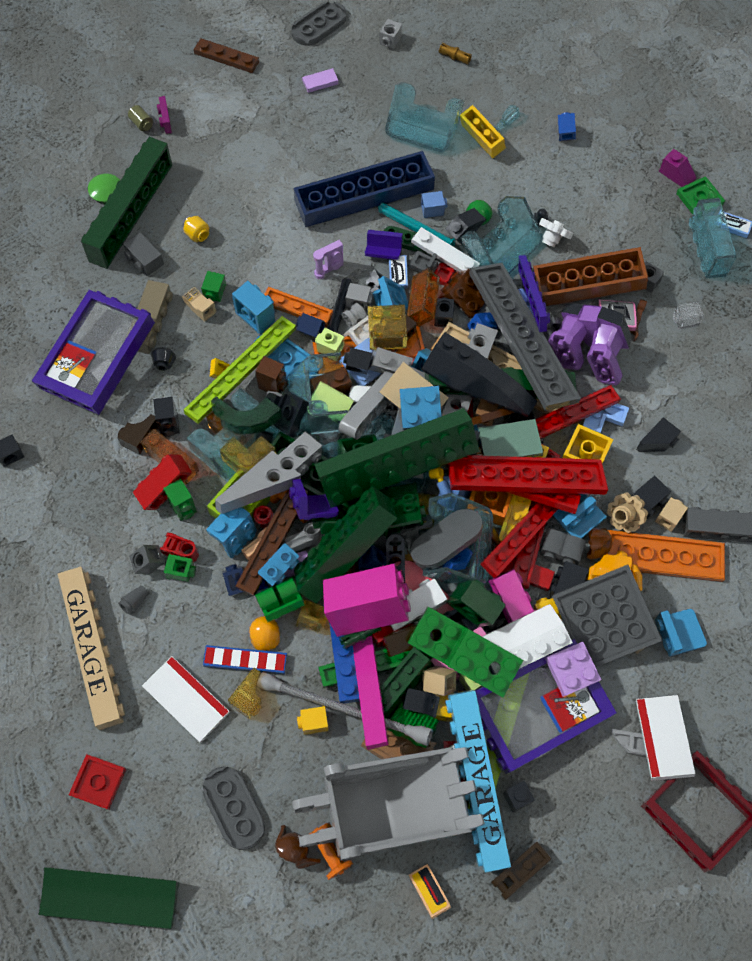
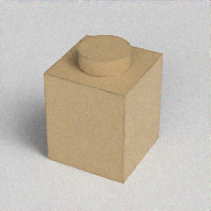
(671, 514)
(439, 680)

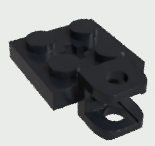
(292, 411)

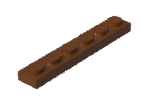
(268, 545)

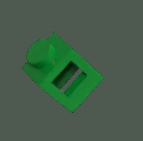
(175, 563)

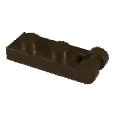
(521, 870)

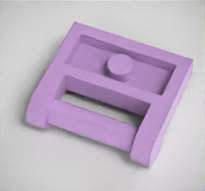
(333, 258)

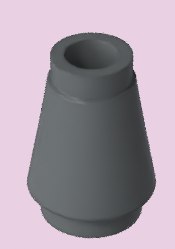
(132, 600)

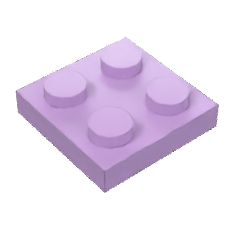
(572, 669)

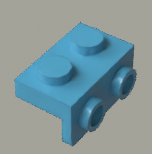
(278, 564)

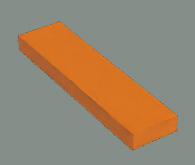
(296, 306)

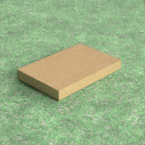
(405, 378)

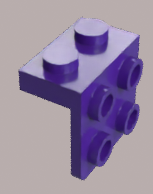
(310, 506)

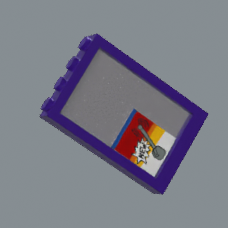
(94, 351)
(536, 715)

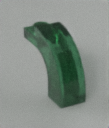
(249, 421)

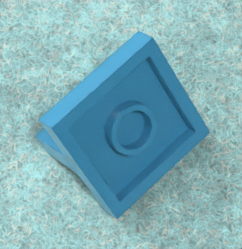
(390, 294)
(586, 517)

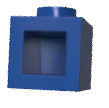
(566, 126)

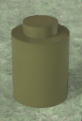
(140, 118)

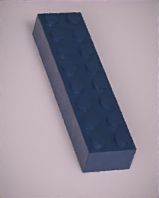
(364, 188)

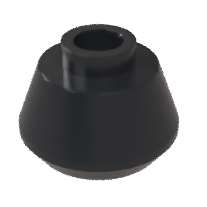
(163, 358)

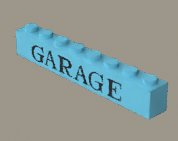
(470, 734)

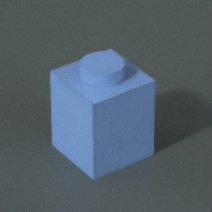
(433, 204)

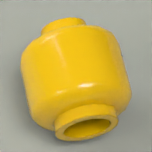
(196, 228)

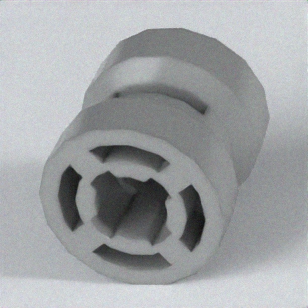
(353, 315)

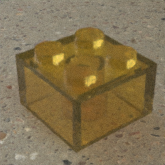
(387, 327)

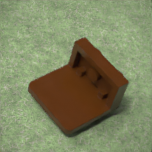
(464, 293)

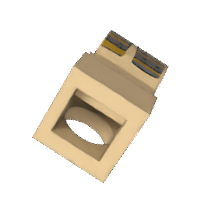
(199, 304)

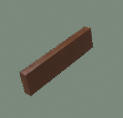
(491, 415)

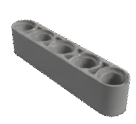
(366, 409)

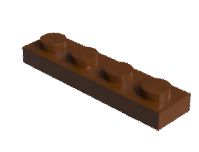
(226, 55)

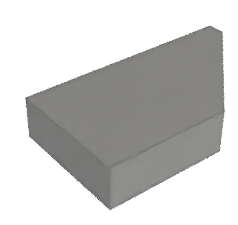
(630, 742)

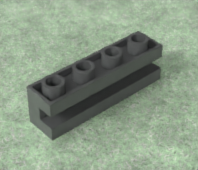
(718, 524)

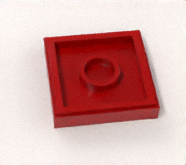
(97, 782)

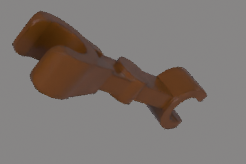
(640, 309)

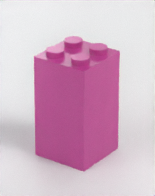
(366, 600)

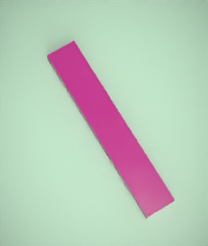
(370, 694)

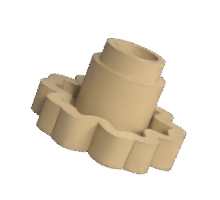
(627, 512)

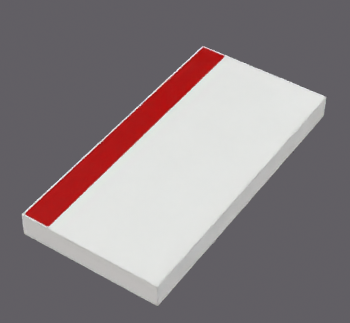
(186, 699)
(665, 738)

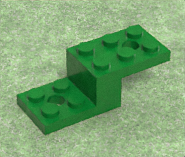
(465, 651)

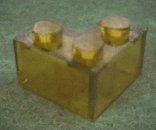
(244, 459)

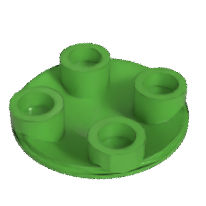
(102, 186)

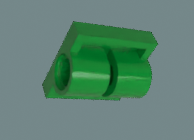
(279, 600)

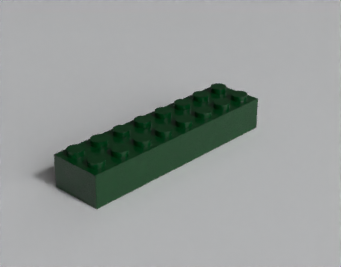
(127, 203)
(397, 457)

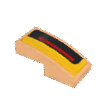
(429, 891)

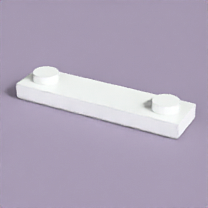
(444, 251)

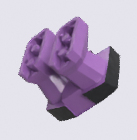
(601, 330)

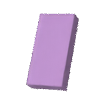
(320, 80)

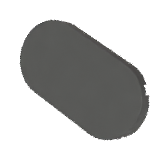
(318, 23)
(447, 539)
(233, 808)

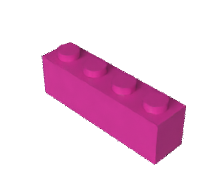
(512, 594)

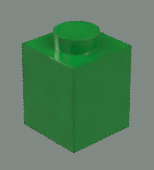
(213, 286)

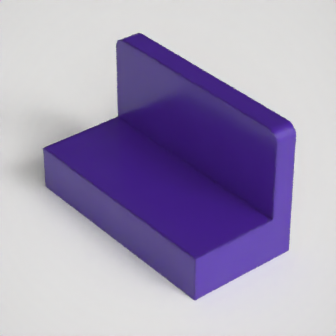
(384, 244)

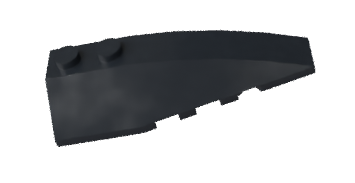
(472, 373)

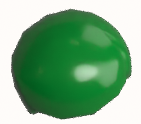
(483, 208)

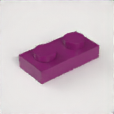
(164, 120)

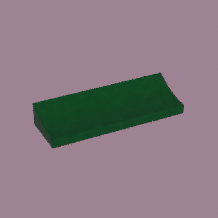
(108, 898)

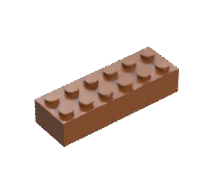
(591, 276)

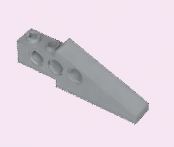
(257, 481)

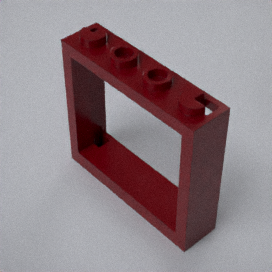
(730, 791)

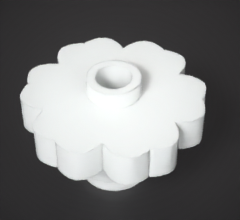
(554, 232)

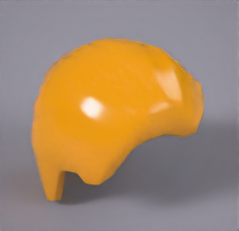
(264, 634)

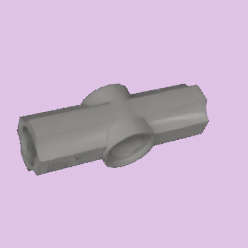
(307, 538)

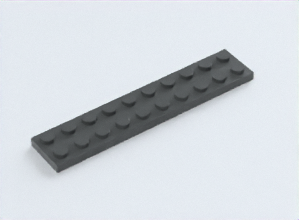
(523, 337)

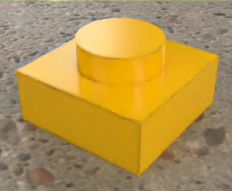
(217, 367)

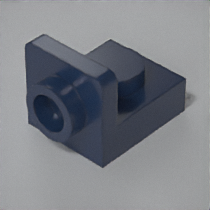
(231, 577)

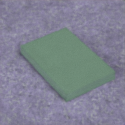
(511, 439)

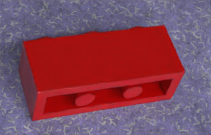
(151, 491)

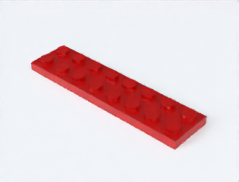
(528, 475)

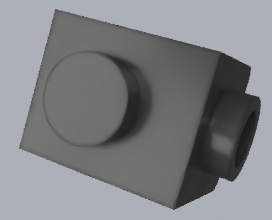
(422, 261)

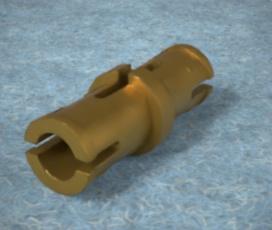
(455, 53)

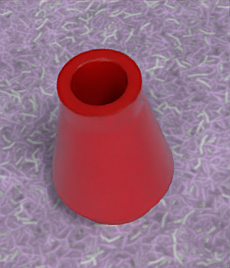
(263, 515)

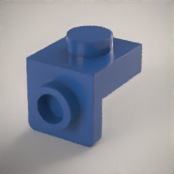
(484, 319)
(460, 560)

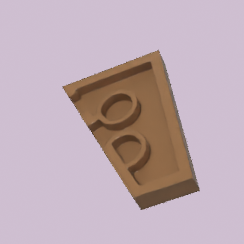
(398, 747)

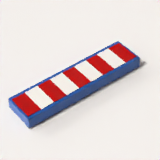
(245, 659)

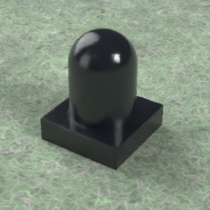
(542, 213)

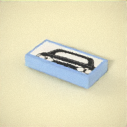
(738, 225)
(398, 271)

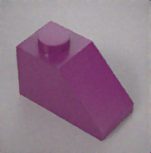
(677, 168)

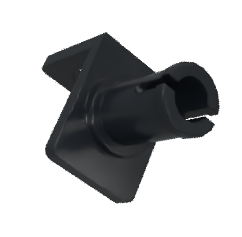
(421, 702)

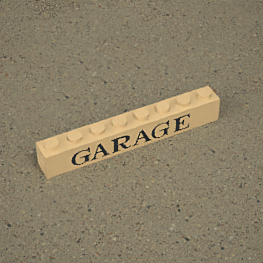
(90, 648)

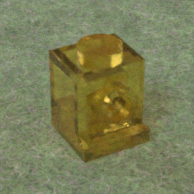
(312, 616)

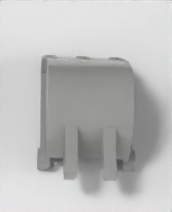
(392, 803)

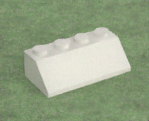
(531, 636)

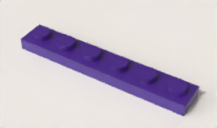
(533, 294)

